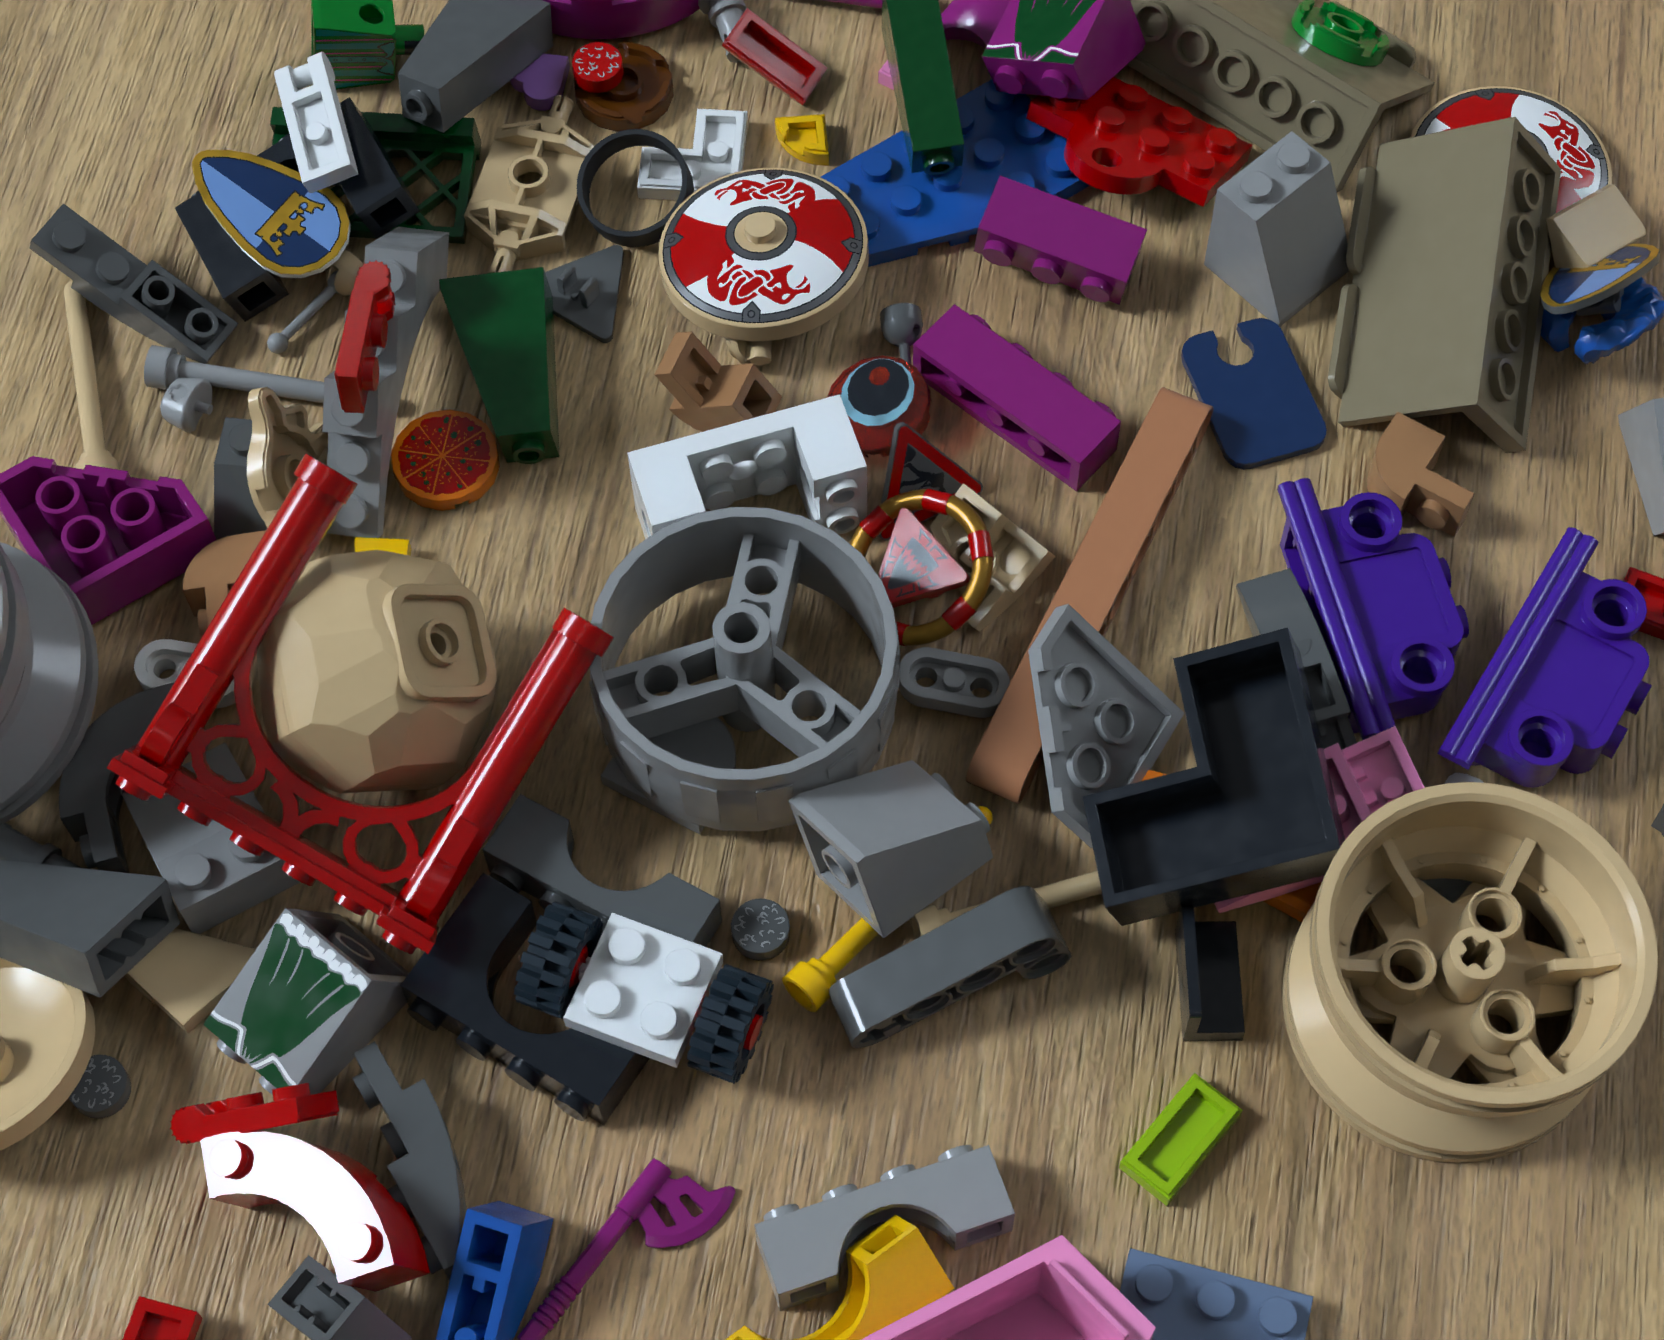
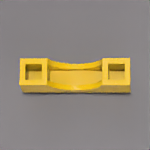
(888, 1279)

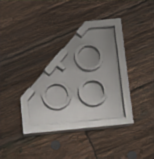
(1095, 715)

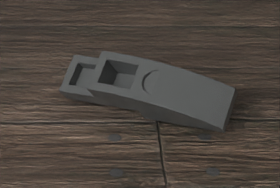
(130, 290)
(1279, 603)
(429, 1174)

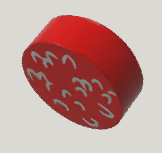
(597, 67)

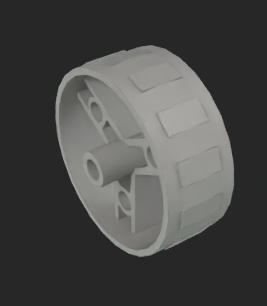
(764, 554)

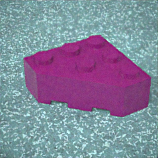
(103, 529)

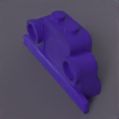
(1376, 602)
(1557, 676)

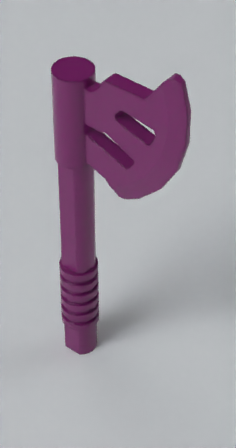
(635, 1205)

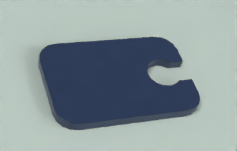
(1260, 406)

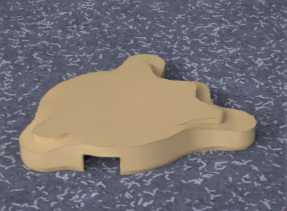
(277, 447)

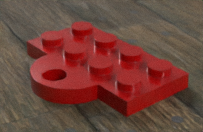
(1140, 143)

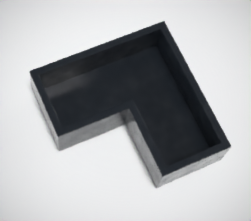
(1251, 809)

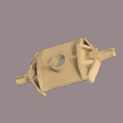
(532, 217)

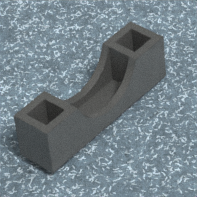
(535, 855)

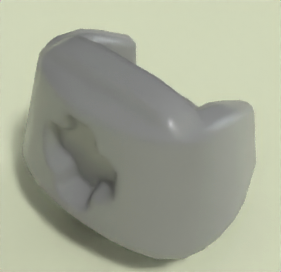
(186, 402)

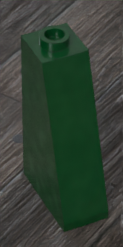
(923, 84)
(510, 348)

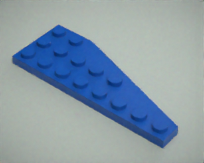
(924, 209)

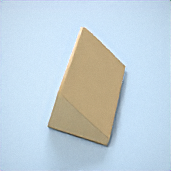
(1593, 229)

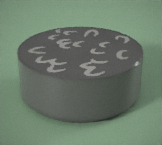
(760, 929)
(102, 1088)

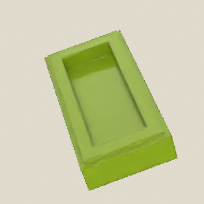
(1180, 1139)

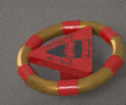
(921, 567)

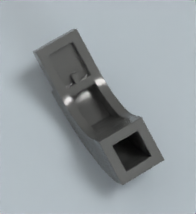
(88, 789)

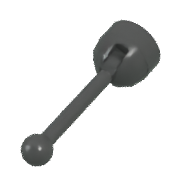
(902, 326)

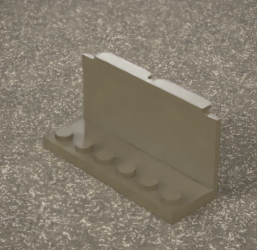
(1266, 80)
(1447, 280)

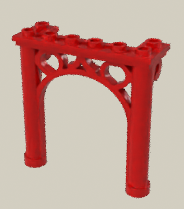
(229, 653)

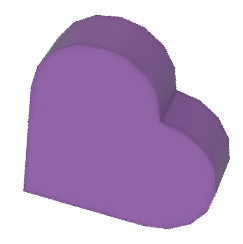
(543, 80)

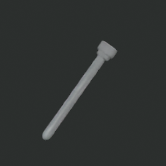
(165, 366)

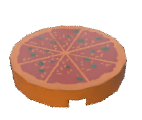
(445, 459)

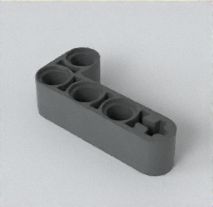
(950, 964)

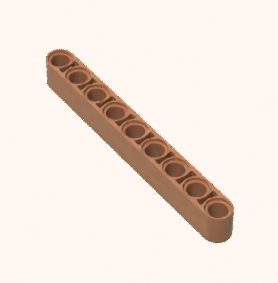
(1096, 578)

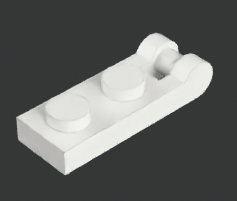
(316, 123)

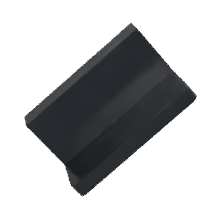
(1209, 979)

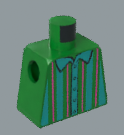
(361, 39)

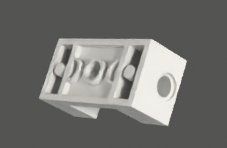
(756, 456)

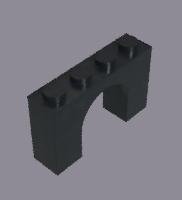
(374, 193)
(457, 991)

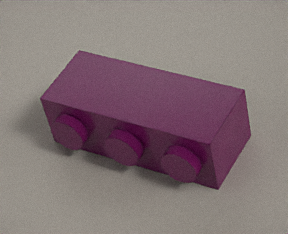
(1059, 240)

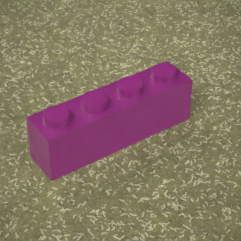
(1016, 396)

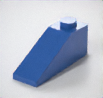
(494, 1272)

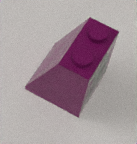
(1062, 46)

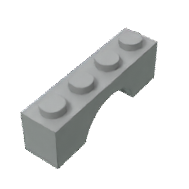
(955, 1198)

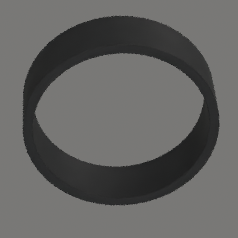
(607, 148)

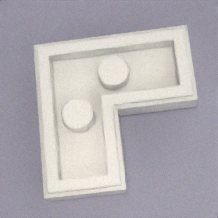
(715, 153)

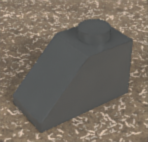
(232, 498)

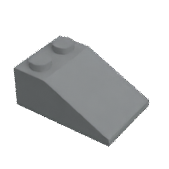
(202, 866)

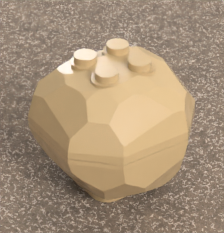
(377, 673)

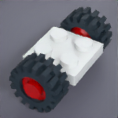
(644, 990)

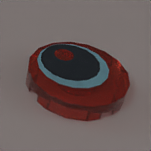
(880, 395)

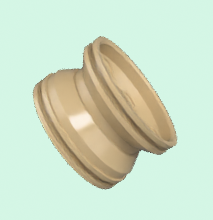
(1519, 858)

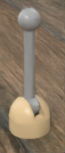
(340, 280)

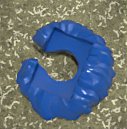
(1639, 312)

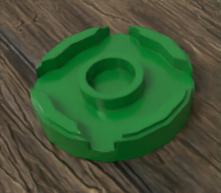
(1340, 33)

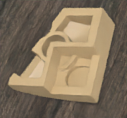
(1016, 556)
(188, 974)

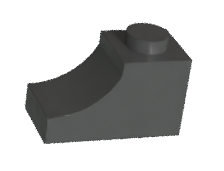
(330, 1310)

